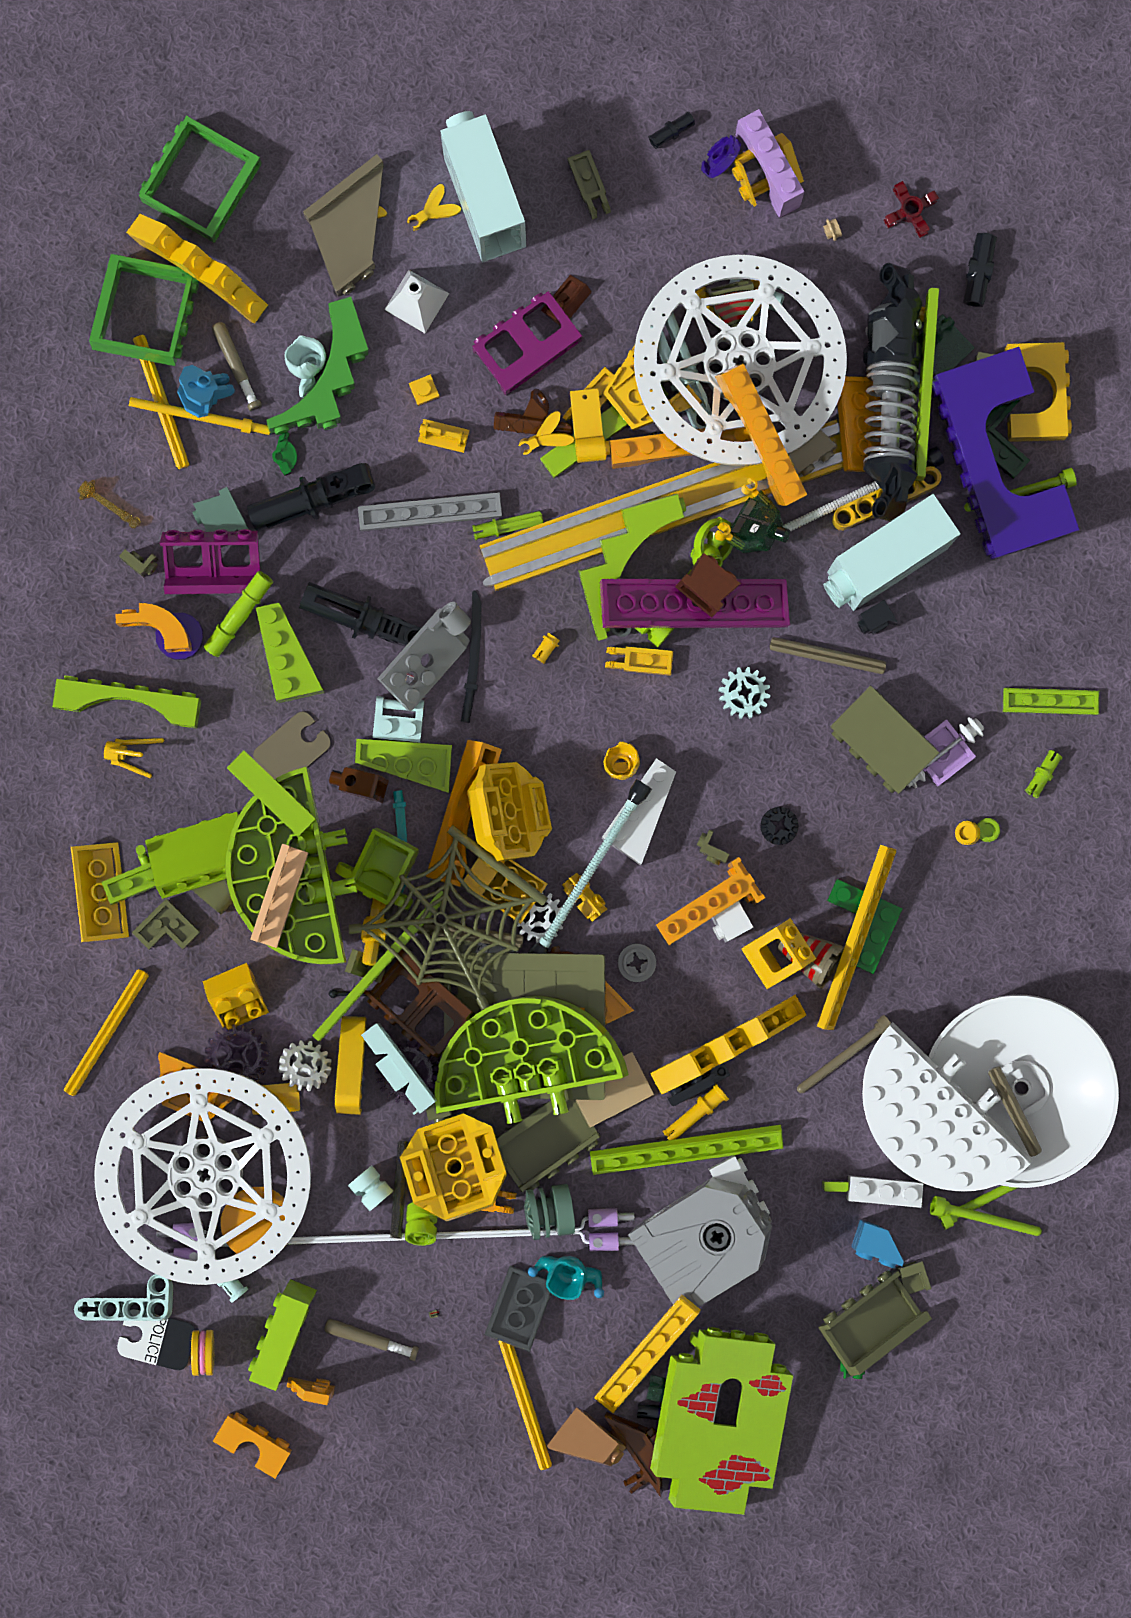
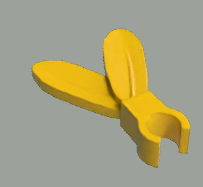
(433, 210)
(545, 435)

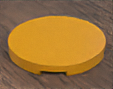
(235, 1216)

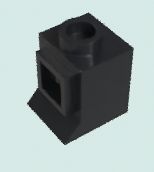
(876, 618)

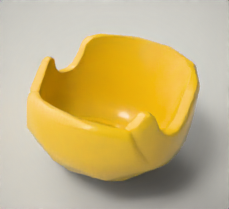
(621, 770)

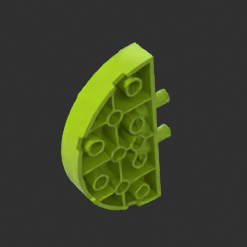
(254, 845)
(525, 1051)

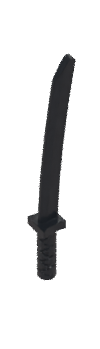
(471, 686)

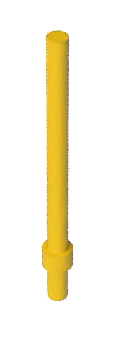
(246, 425)

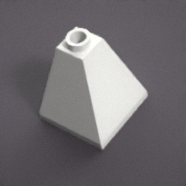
(417, 301)

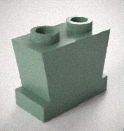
(219, 513)

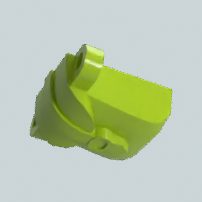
(380, 866)

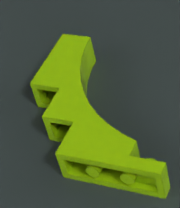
(640, 523)

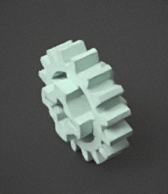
(757, 689)

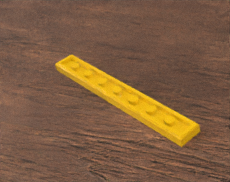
(856, 938)

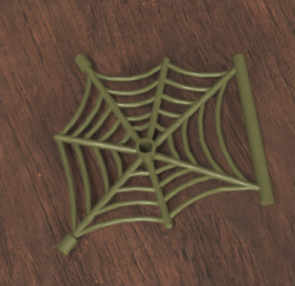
(457, 836)

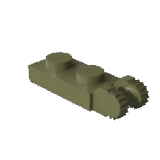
(588, 181)

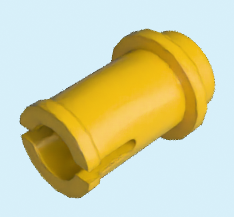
(546, 648)

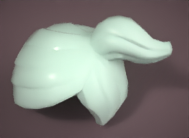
(304, 360)

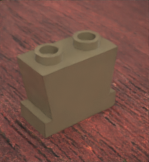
(816, 449)

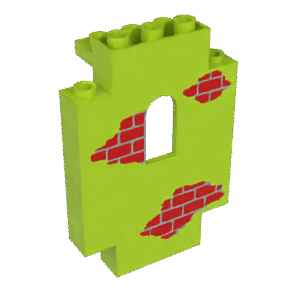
(714, 1461)

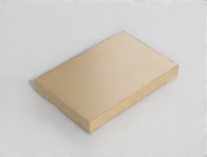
(619, 1094)

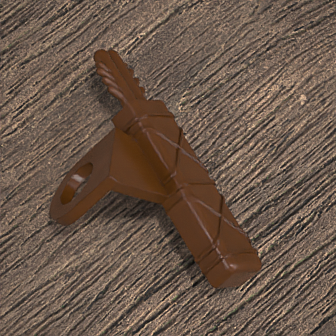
(531, 419)

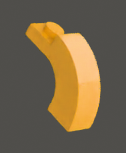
(173, 632)

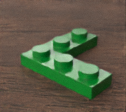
(881, 928)

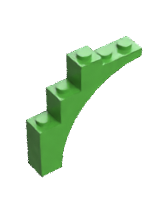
(319, 403)

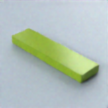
(1050, 701)
(271, 793)

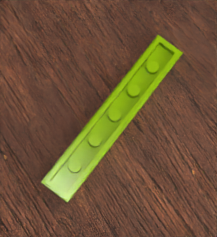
(565, 456)

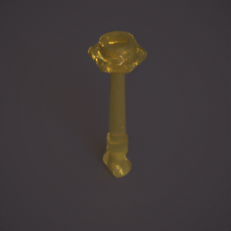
(88, 490)

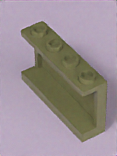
(884, 740)
(544, 1142)
(872, 1323)

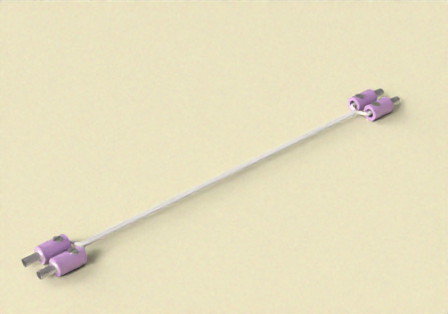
(597, 1241)

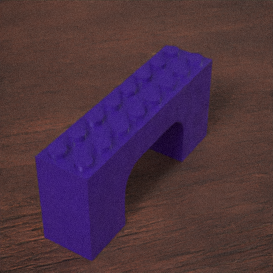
(965, 402)

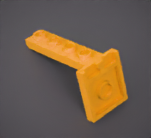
(711, 903)

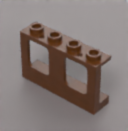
(429, 996)

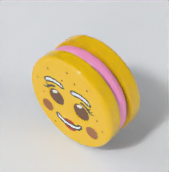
(202, 1352)

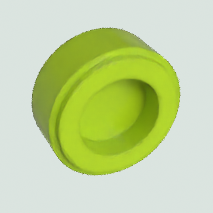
(988, 830)

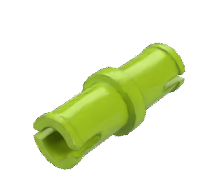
(1043, 774)

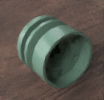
(550, 1211)

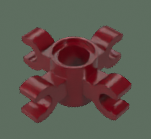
(919, 203)

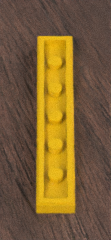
(647, 1353)

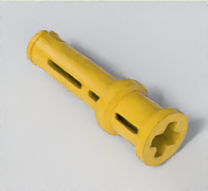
(703, 1106)

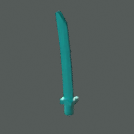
(399, 806)

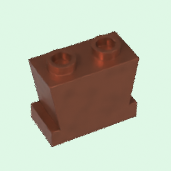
(708, 584)

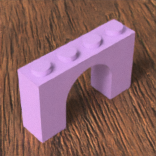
(784, 186)

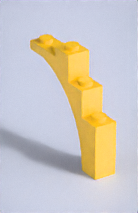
(190, 258)

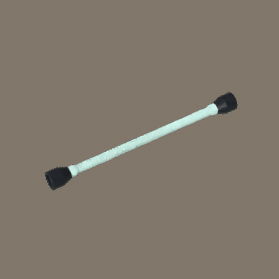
(637, 794)

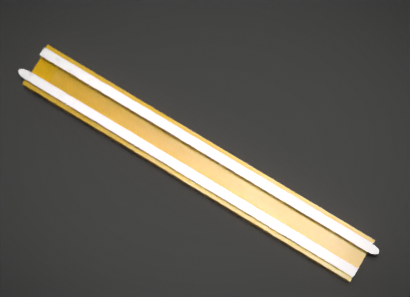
(577, 534)

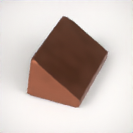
(569, 297)

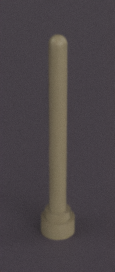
(881, 1025)

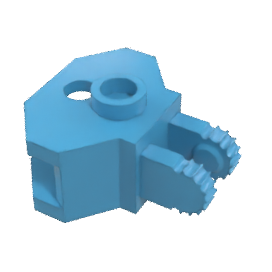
(202, 390)

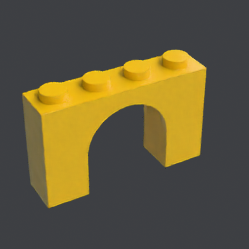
(1051, 424)

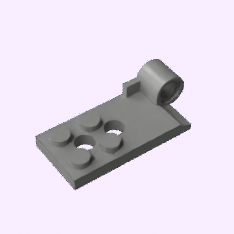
(443, 642)

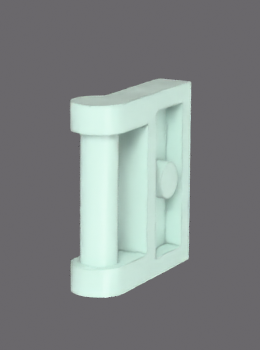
(395, 727)

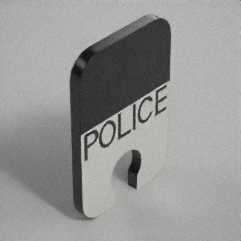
(162, 1342)

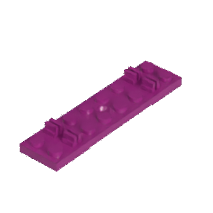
(661, 605)

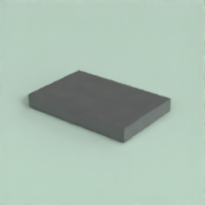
(518, 1309)

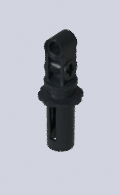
(311, 497)
(371, 620)

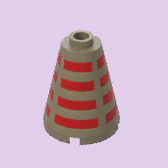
(827, 958)

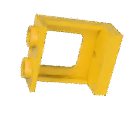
(750, 192)
(764, 961)

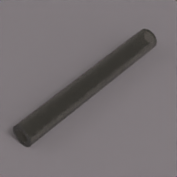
(398, 1195)

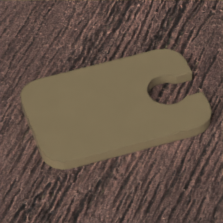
(286, 748)

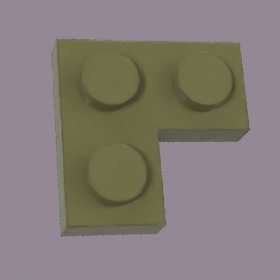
(164, 920)

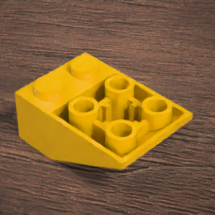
(499, 883)

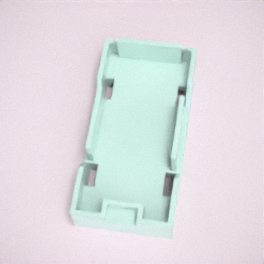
(398, 1069)

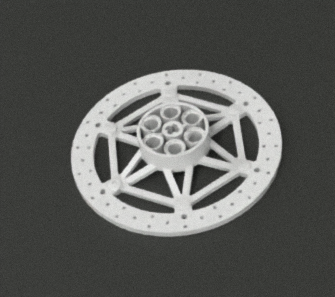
(727, 359)
(205, 1245)

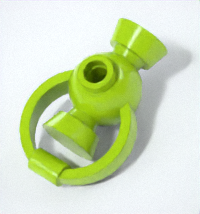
(712, 545)

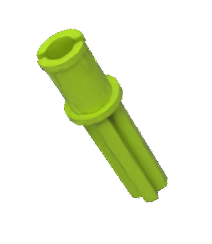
(507, 525)

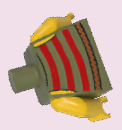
(731, 312)

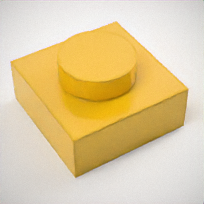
(424, 390)

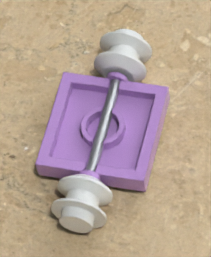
(953, 750)

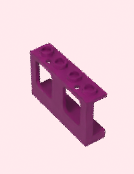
(536, 353)
(212, 575)

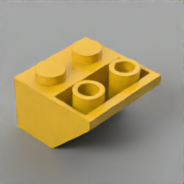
(235, 996)

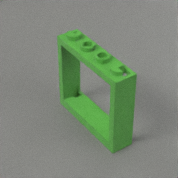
(233, 196)
(121, 263)

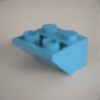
(876, 1242)

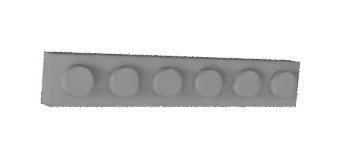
(429, 511)

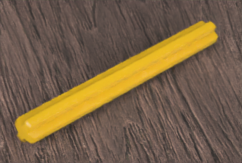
(159, 396)
(106, 1032)
(526, 1406)

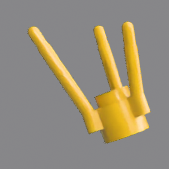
(116, 752)

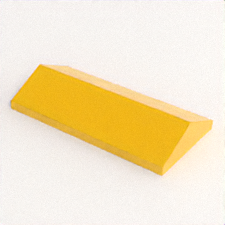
(96, 916)

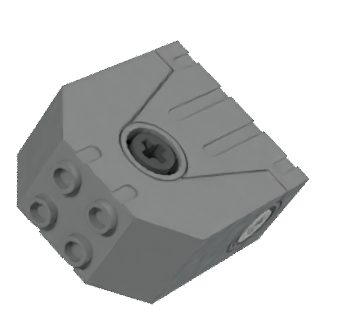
(705, 1240)

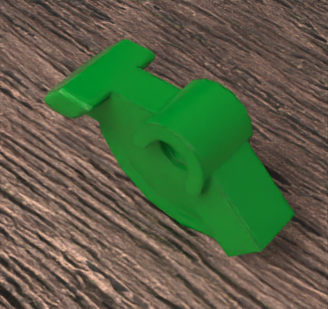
(285, 454)

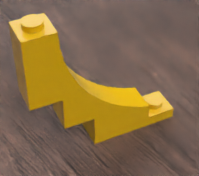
(728, 1045)

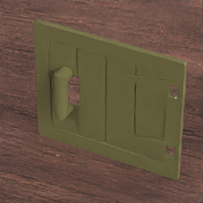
(566, 977)

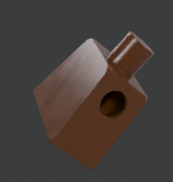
(367, 784)

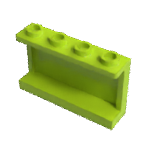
(190, 855)

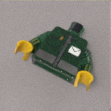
(755, 525)

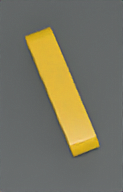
(857, 517)

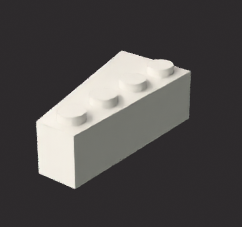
(639, 827)

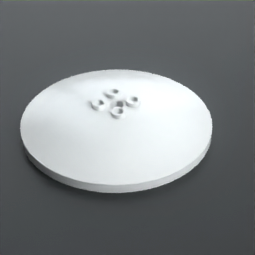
(1061, 1061)

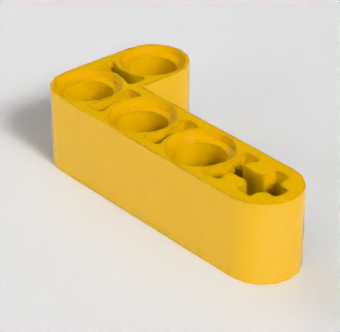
(350, 1065)

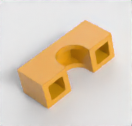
(272, 1452)

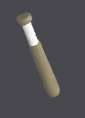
(228, 348)
(364, 1337)

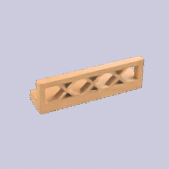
(279, 896)

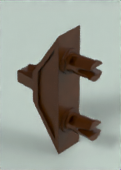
(640, 1444)

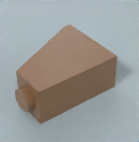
(587, 1439)

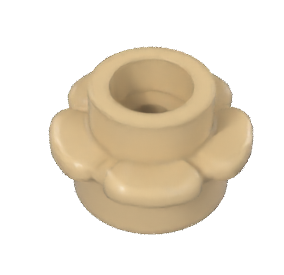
(832, 229)

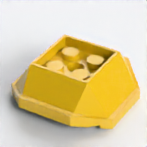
(508, 811)
(433, 1153)

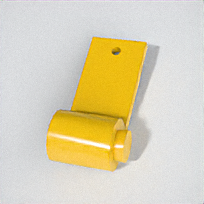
(588, 426)

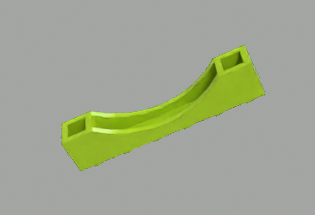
(78, 696)

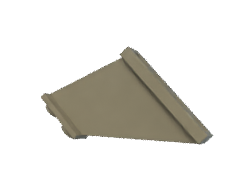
(346, 225)

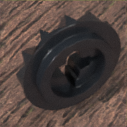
(768, 829)

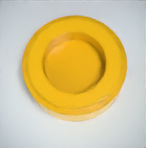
(967, 833)

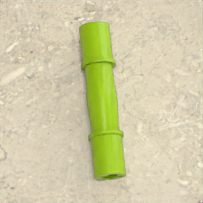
(238, 614)

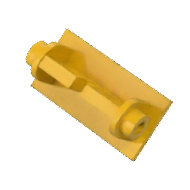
(443, 435)
(592, 903)

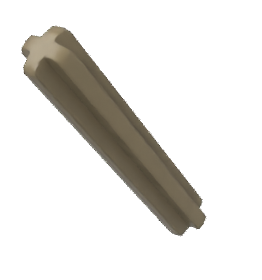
(1015, 1111)

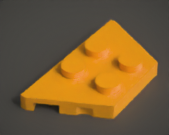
(171, 1064)

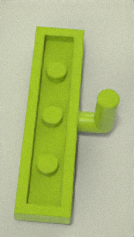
(132, 881)

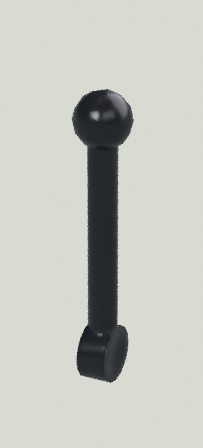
(333, 993)

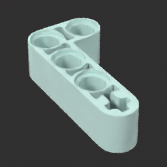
(124, 1304)

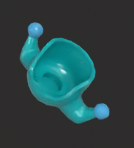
(568, 1276)

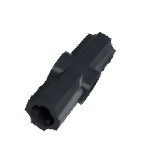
(980, 269)

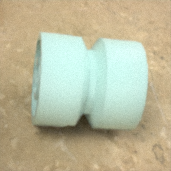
(370, 1188)

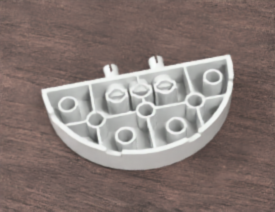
(931, 1123)

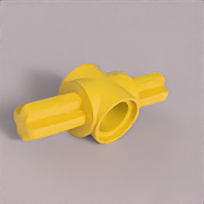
(371, 944)

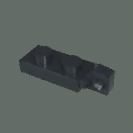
(698, 1085)

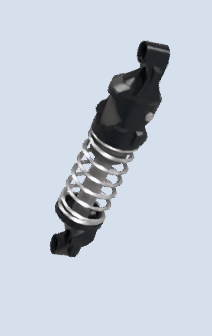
(891, 364)

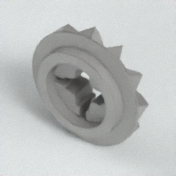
(642, 952)

